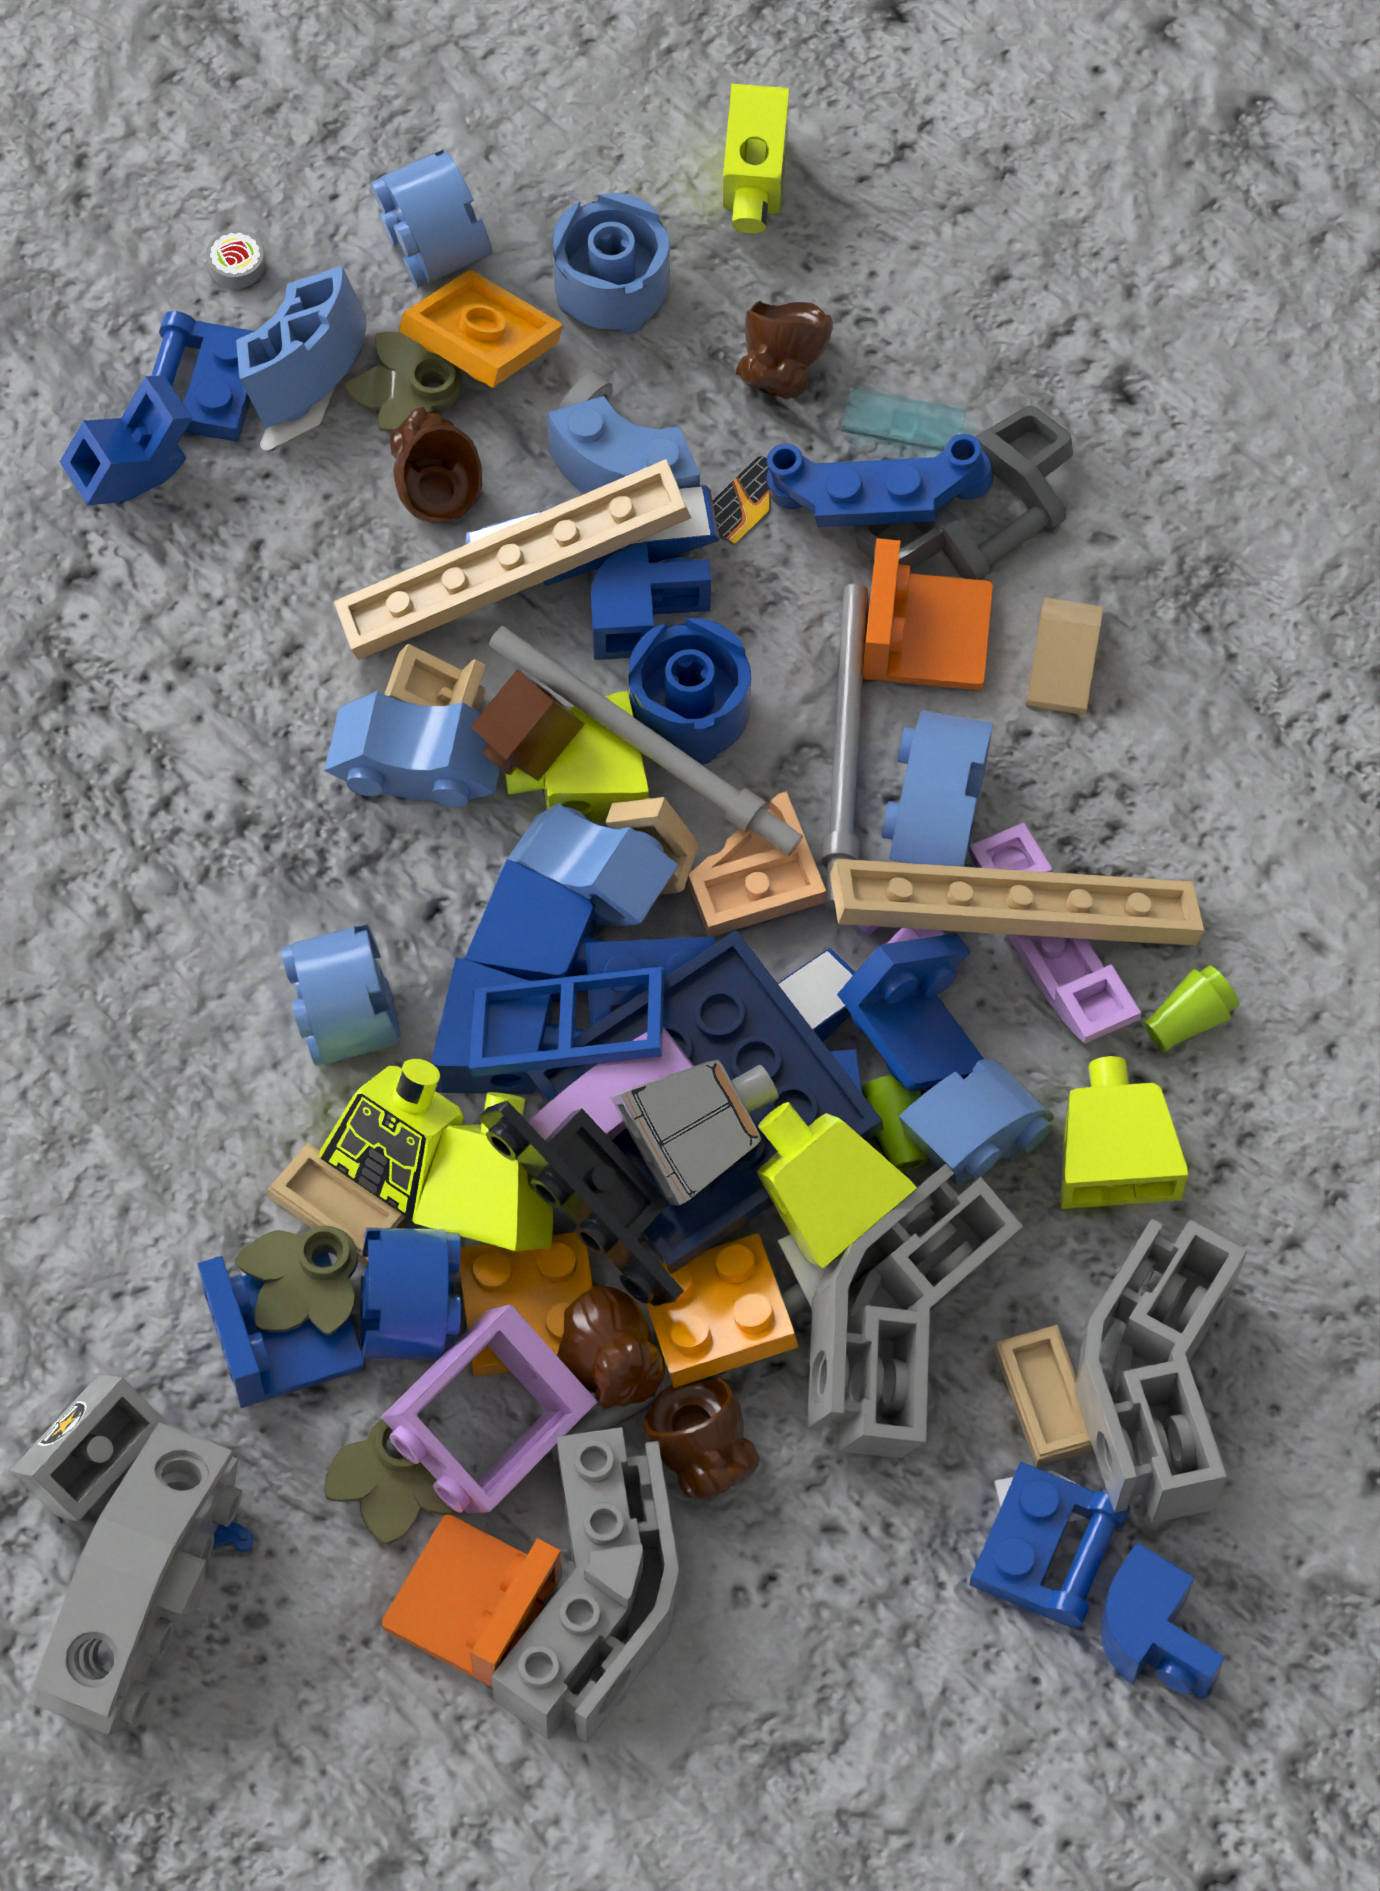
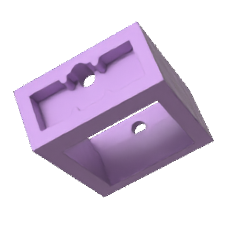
(534, 1367)

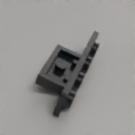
(596, 1189)

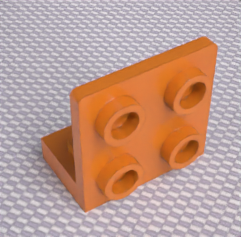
(925, 625)
(472, 1597)

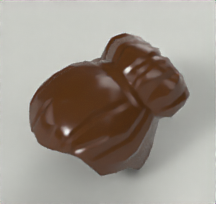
(782, 346)
(435, 468)
(611, 1347)
(701, 1437)

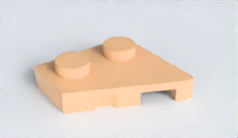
(755, 879)

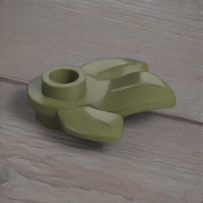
(401, 379)
(297, 1287)
(386, 1486)

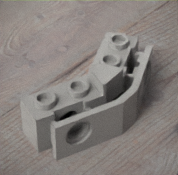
(879, 1333)
(1151, 1377)
(134, 1570)
(592, 1607)

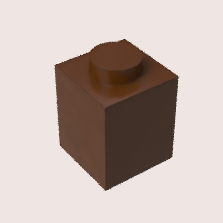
(525, 727)

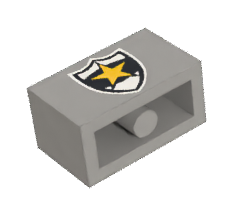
(88, 1447)

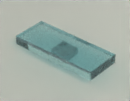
(901, 419)

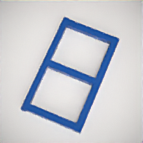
(566, 1054)

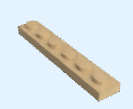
(512, 559)
(1015, 902)

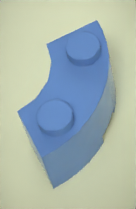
(302, 347)
(600, 446)
(410, 751)
(939, 789)
(610, 866)
(976, 1120)

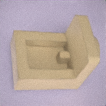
(433, 682)
(660, 821)

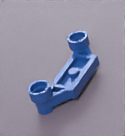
(879, 489)

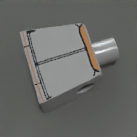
(694, 1124)

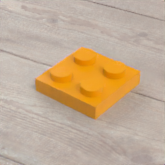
(480, 328)
(532, 1281)
(724, 1315)

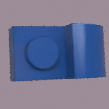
(131, 453)
(632, 590)
(1140, 1629)

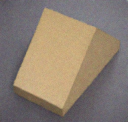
(1064, 656)

